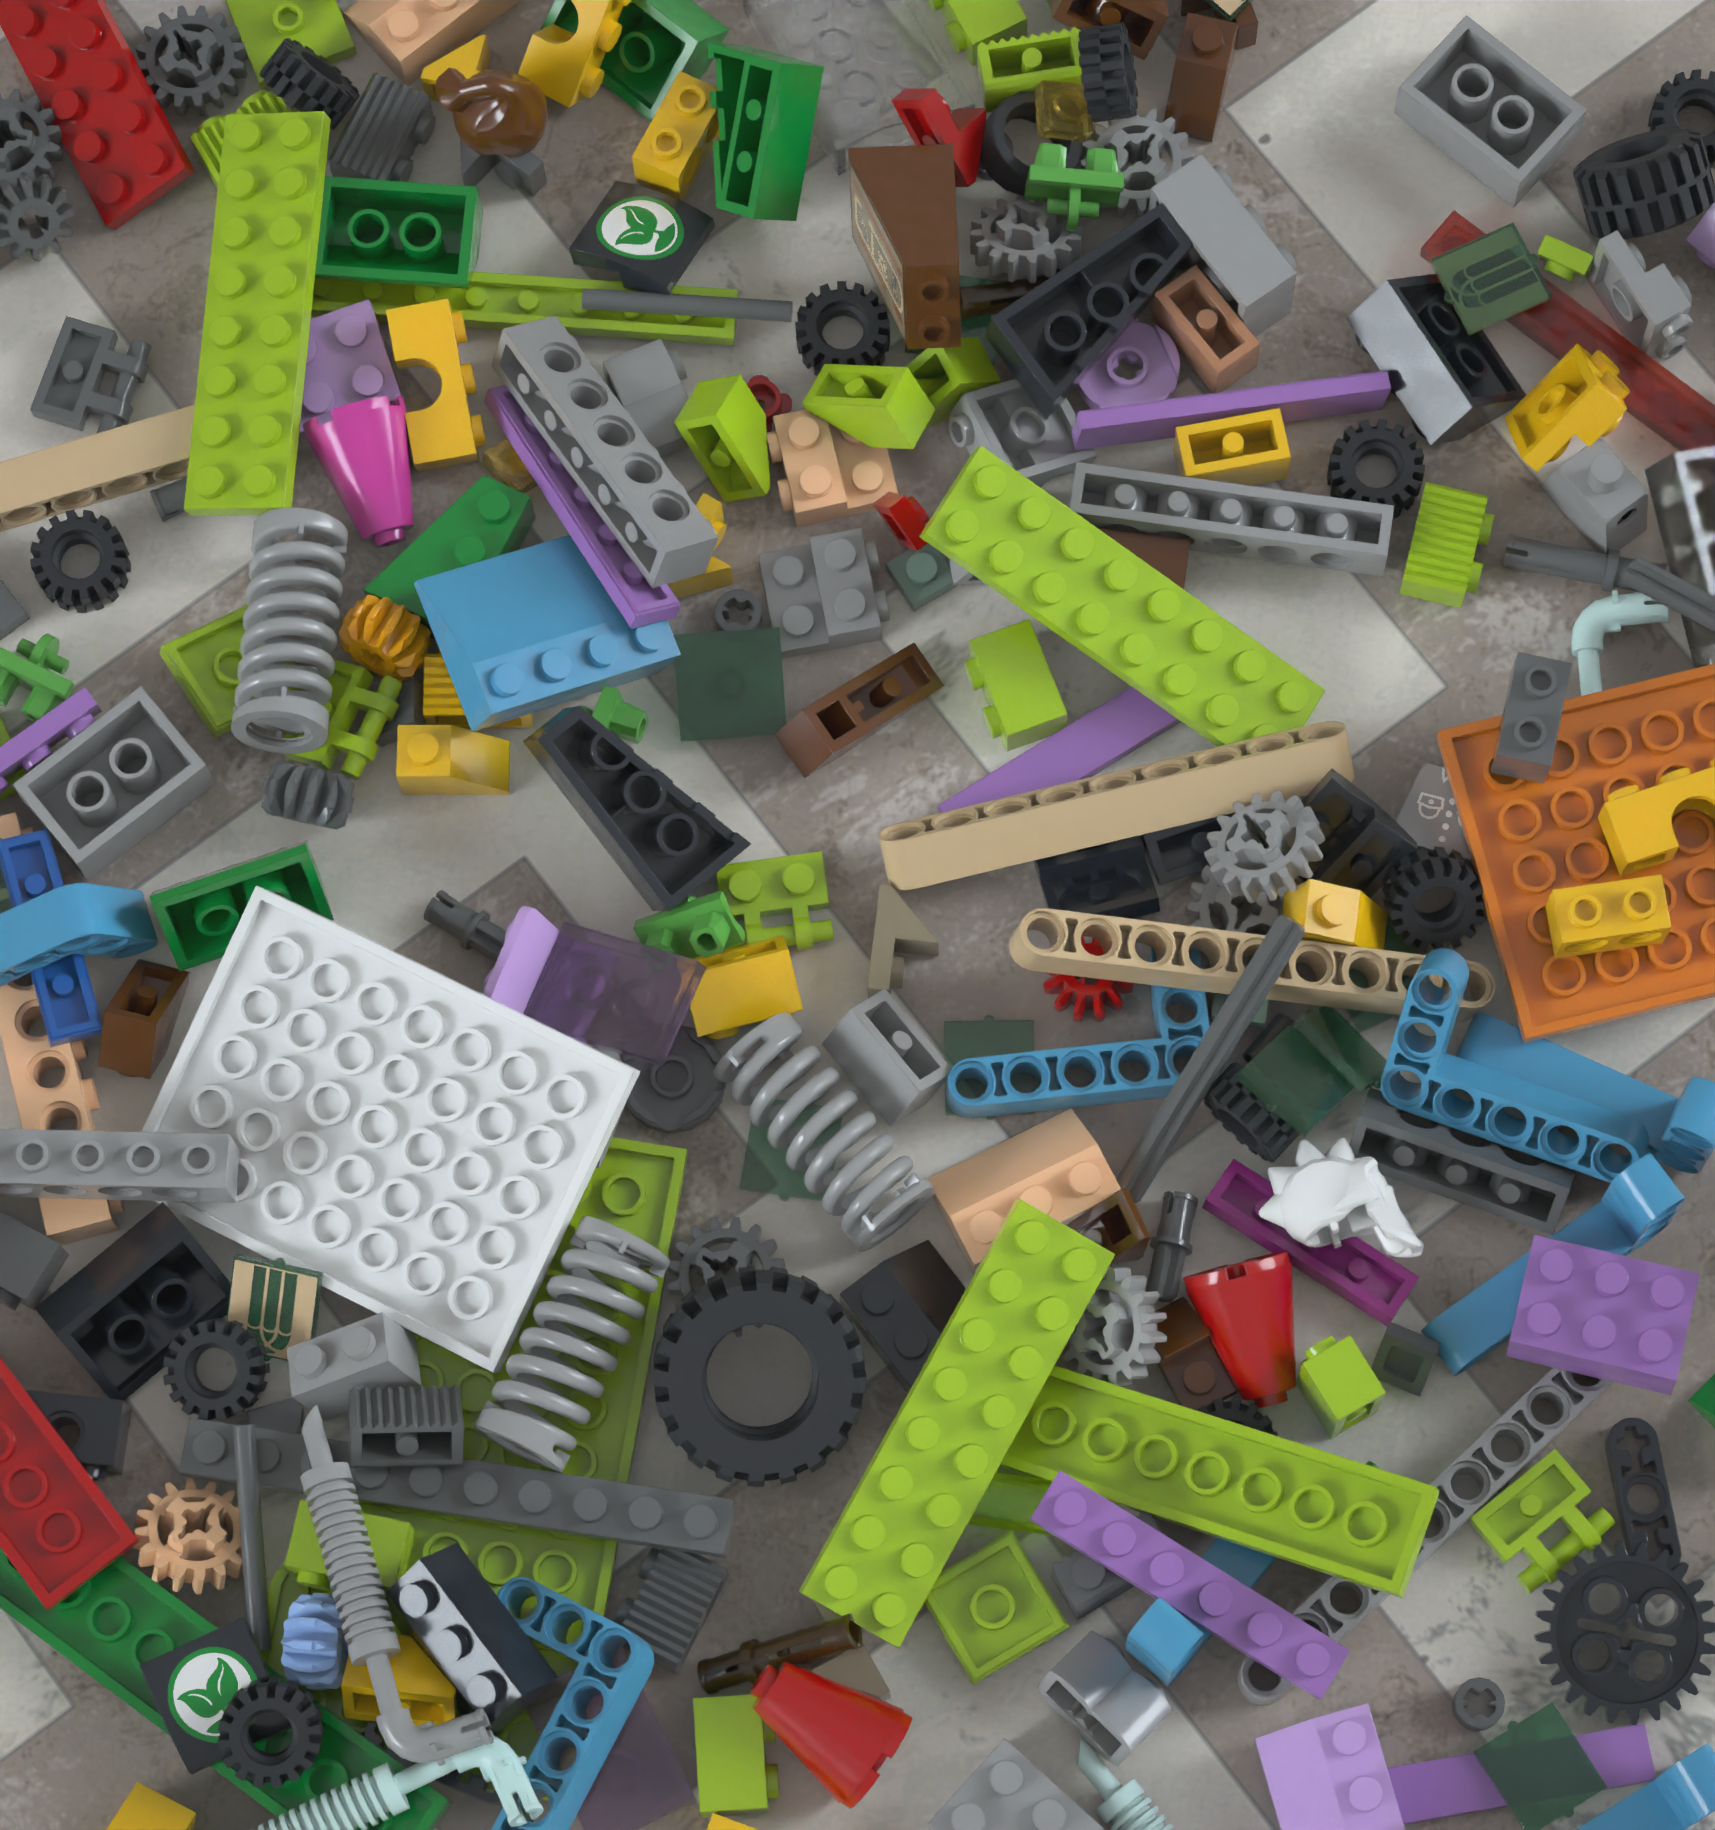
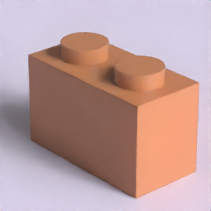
(1205, 330)

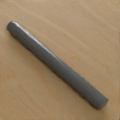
(687, 305)
(252, 1534)

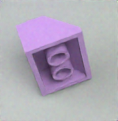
(1330, 1774)

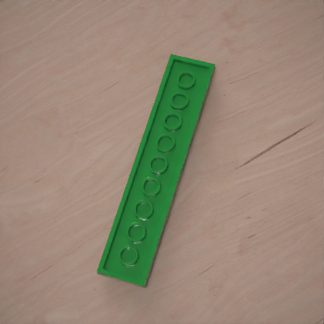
(130, 1619)

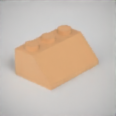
(420, 31)
(1046, 1166)

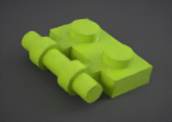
(349, 695)
(778, 888)
(1531, 1507)

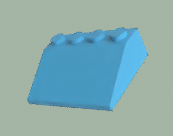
(535, 633)

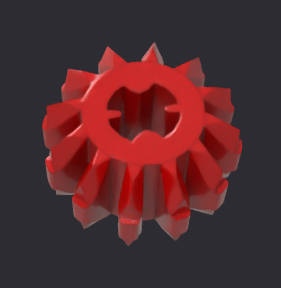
(1087, 996)

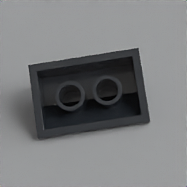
(1433, 365)
(135, 1301)
(904, 1308)
(469, 1636)

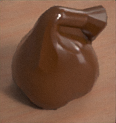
(494, 110)

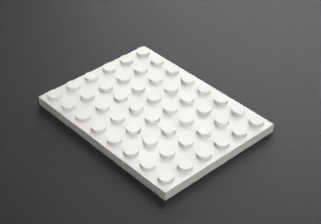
(389, 1125)

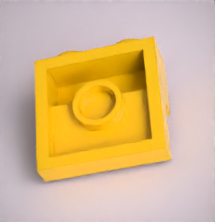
(1574, 398)

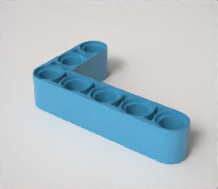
(73, 921)
(1100, 1060)
(1494, 1089)
(1678, 1128)
(1627, 1217)
(1166, 1639)
(568, 1721)
(1669, 1802)

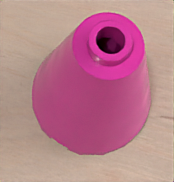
(368, 465)

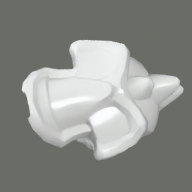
(1338, 1199)

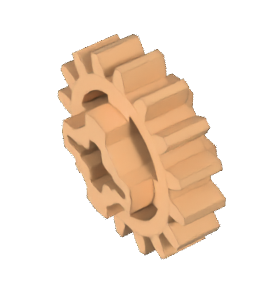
(194, 1536)

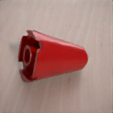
(1251, 1323)
(830, 1727)

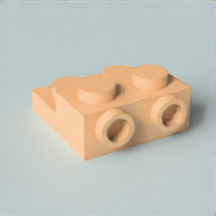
(826, 469)

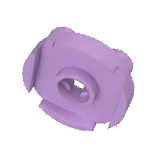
(1153, 382)

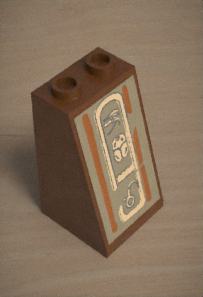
(910, 237)

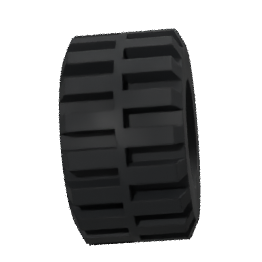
(1645, 183)

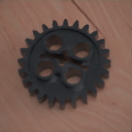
(1616, 1681)

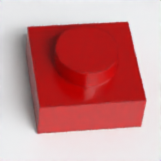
(904, 518)

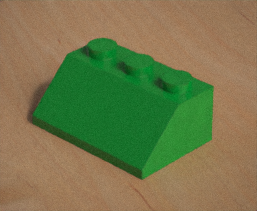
(652, 48)
(399, 232)
(205, 910)

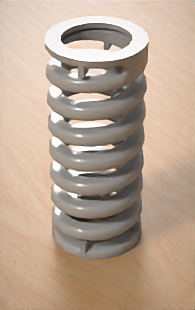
(277, 707)
(862, 1229)
(601, 1249)

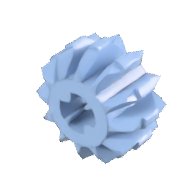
(314, 1643)

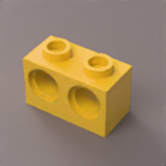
(677, 138)
(1608, 916)

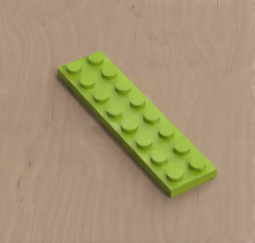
(257, 314)
(1115, 606)
(957, 1423)
(1226, 1480)

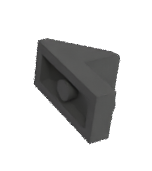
(520, 171)

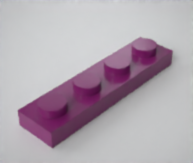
(1350, 1271)

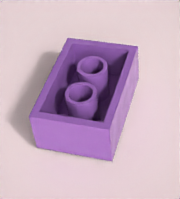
(1603, 1315)

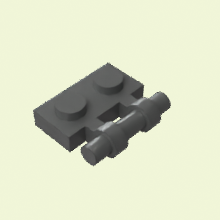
(76, 372)

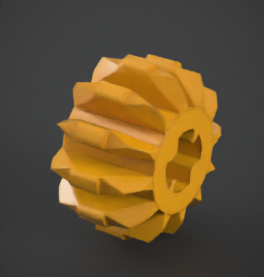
(384, 637)

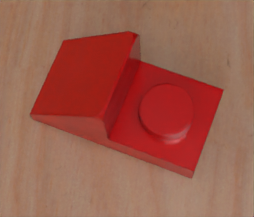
(932, 123)

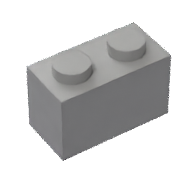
(887, 1057)
(356, 1355)

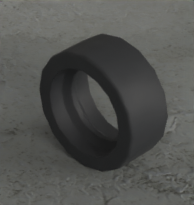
(997, 156)

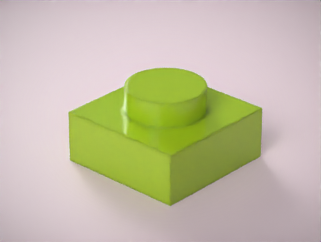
(1564, 259)

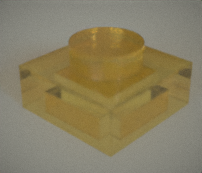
(1062, 111)
(507, 467)

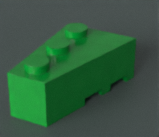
(764, 129)
(476, 527)

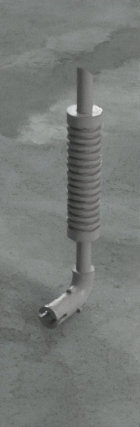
(365, 1611)

